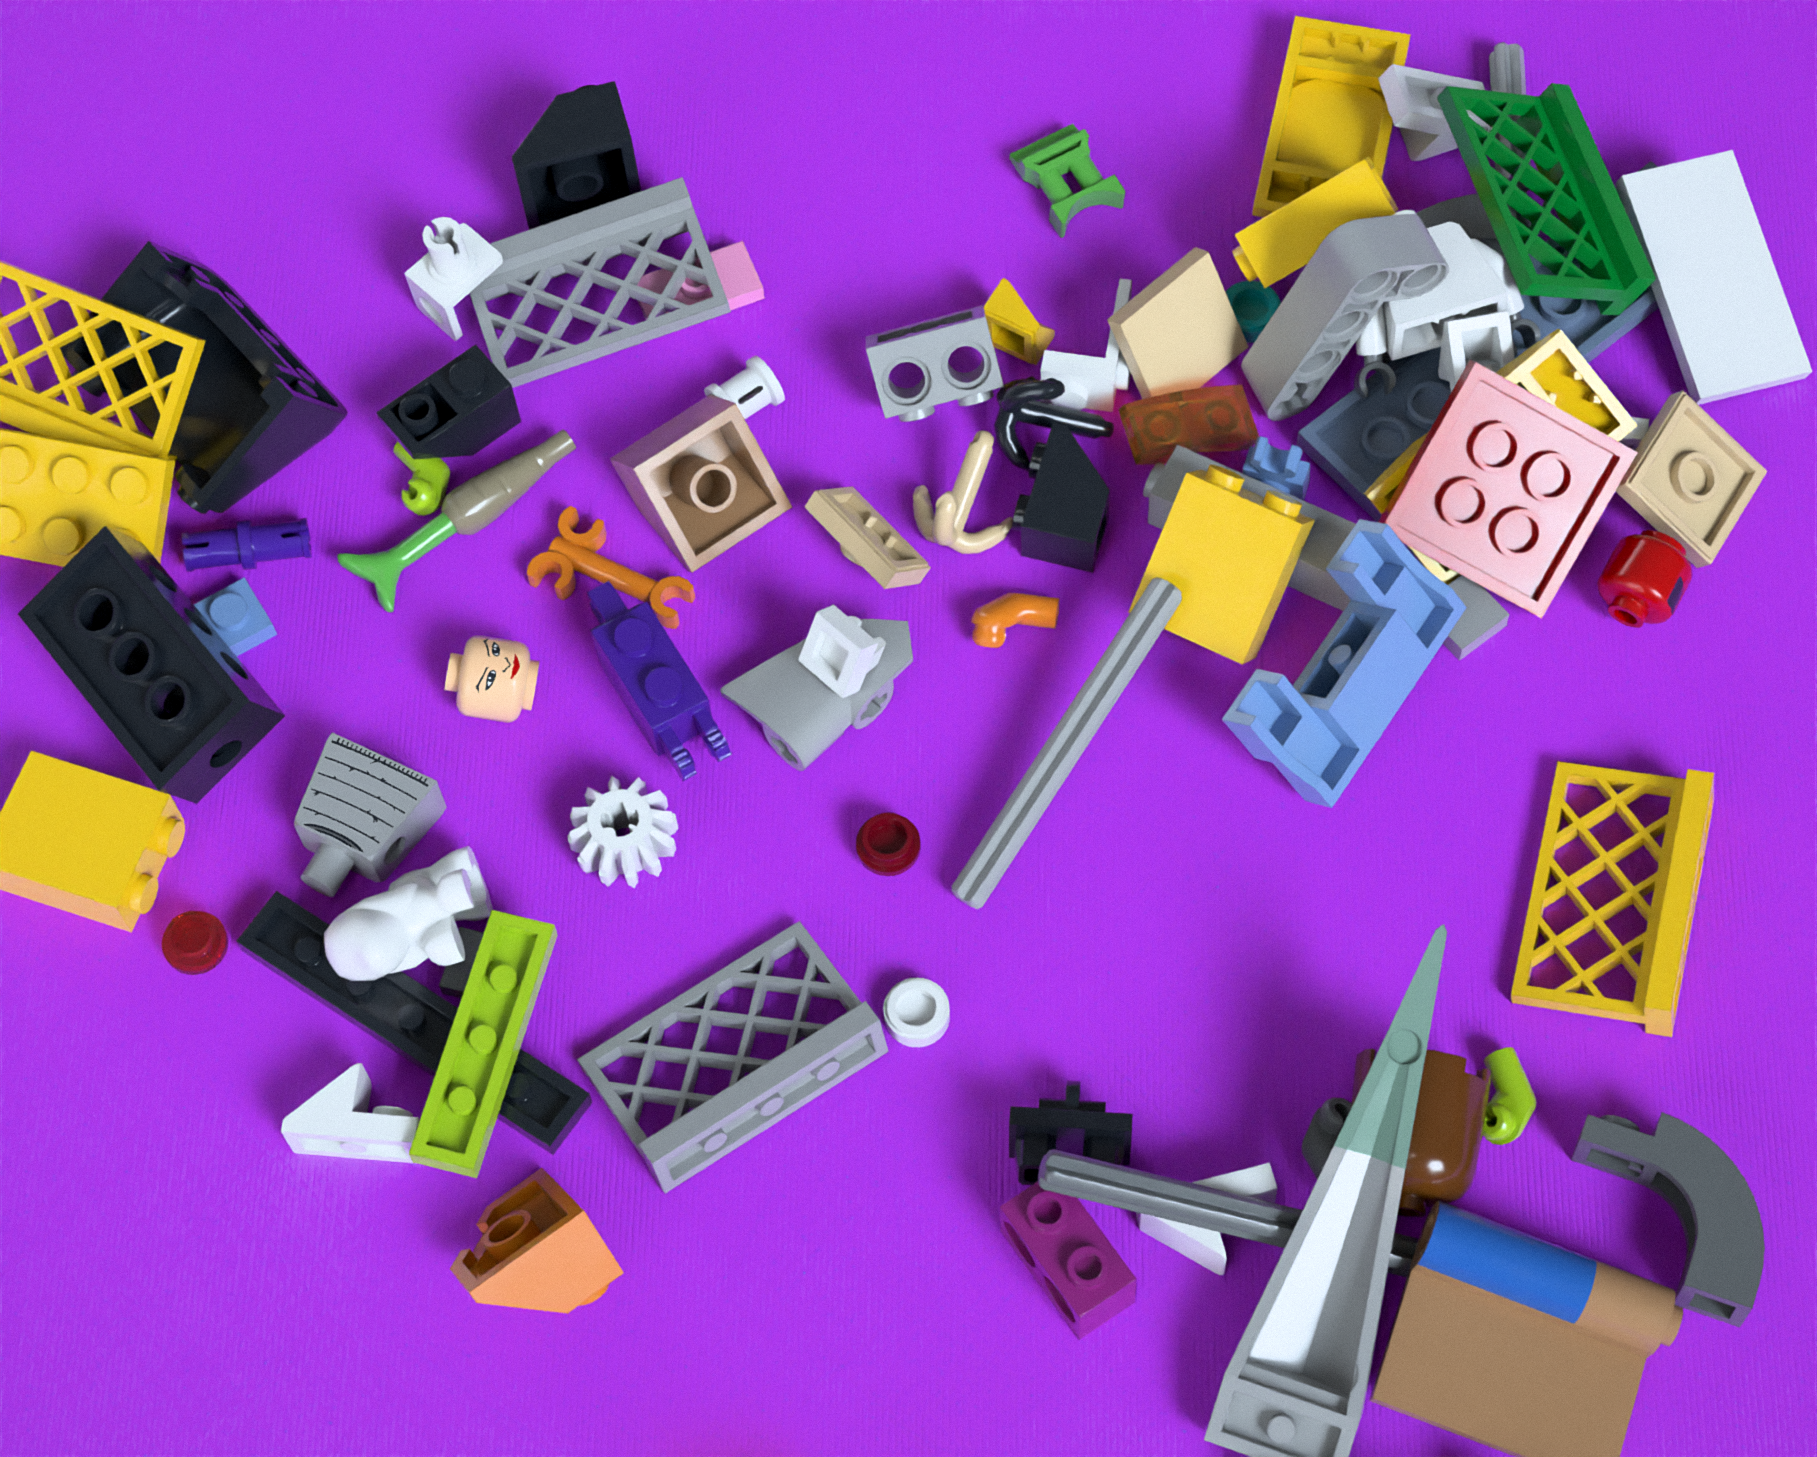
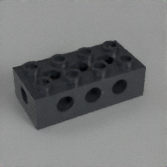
(150, 665)

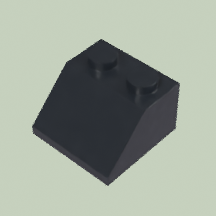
(576, 156)

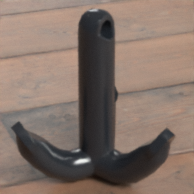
(1019, 404)

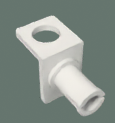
(450, 271)

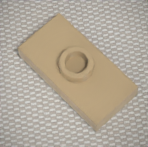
(867, 537)

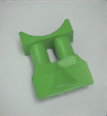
(1062, 153)

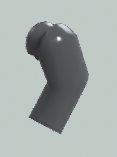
(1324, 1132)

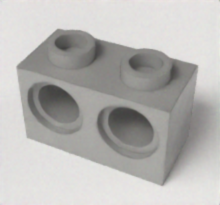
(929, 347)

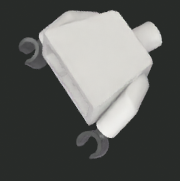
(1475, 285)

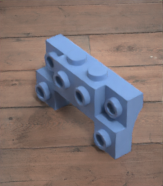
(1358, 674)

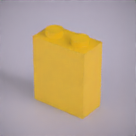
(1295, 231)
(1228, 559)
(86, 841)

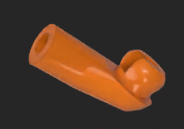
(1009, 610)

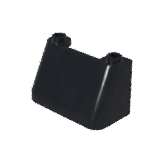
(250, 396)

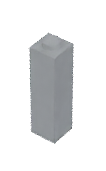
(1320, 547)

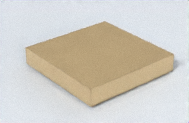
(1178, 328)
(1690, 478)

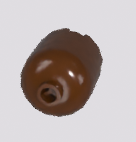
(1444, 1130)

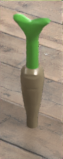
(463, 511)

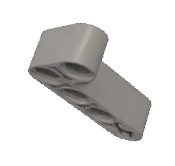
(1333, 304)

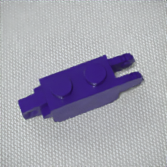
(653, 680)

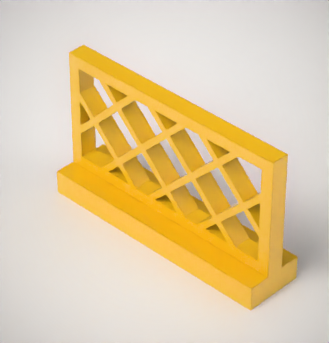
(51, 417)
(1672, 903)

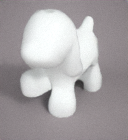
(410, 920)

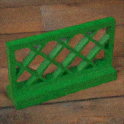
(1568, 179)

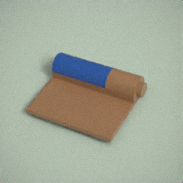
(1520, 1340)

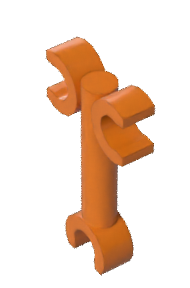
(577, 553)

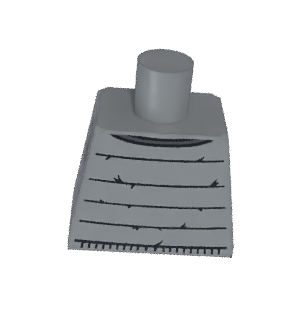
(362, 814)

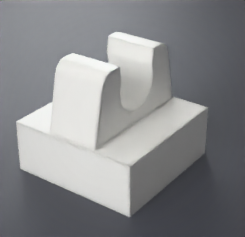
(840, 651)

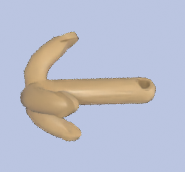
(953, 507)

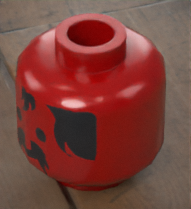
(1645, 578)

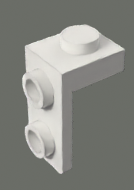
(1088, 379)

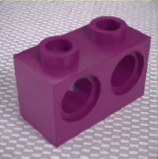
(1068, 1257)

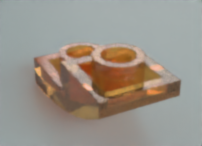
(1193, 418)

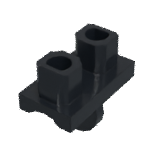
(1070, 1127)

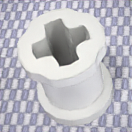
(750, 388)

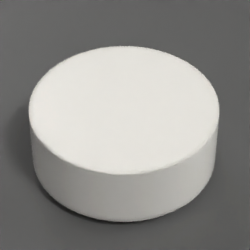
(916, 1012)

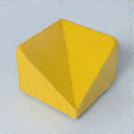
(1014, 326)

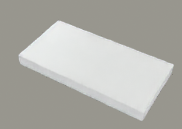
(1714, 277)

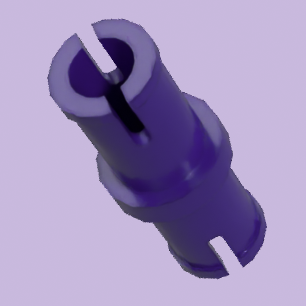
(246, 544)

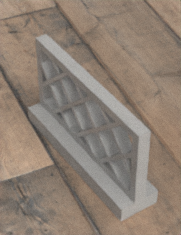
(580, 248)
(750, 1102)

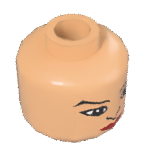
(492, 678)

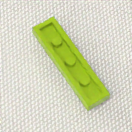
(483, 1044)

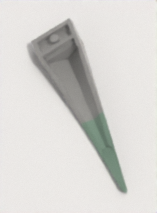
(1312, 1338)

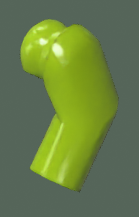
(427, 483)
(1512, 1101)

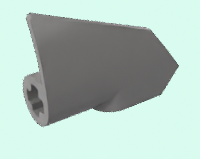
(806, 715)

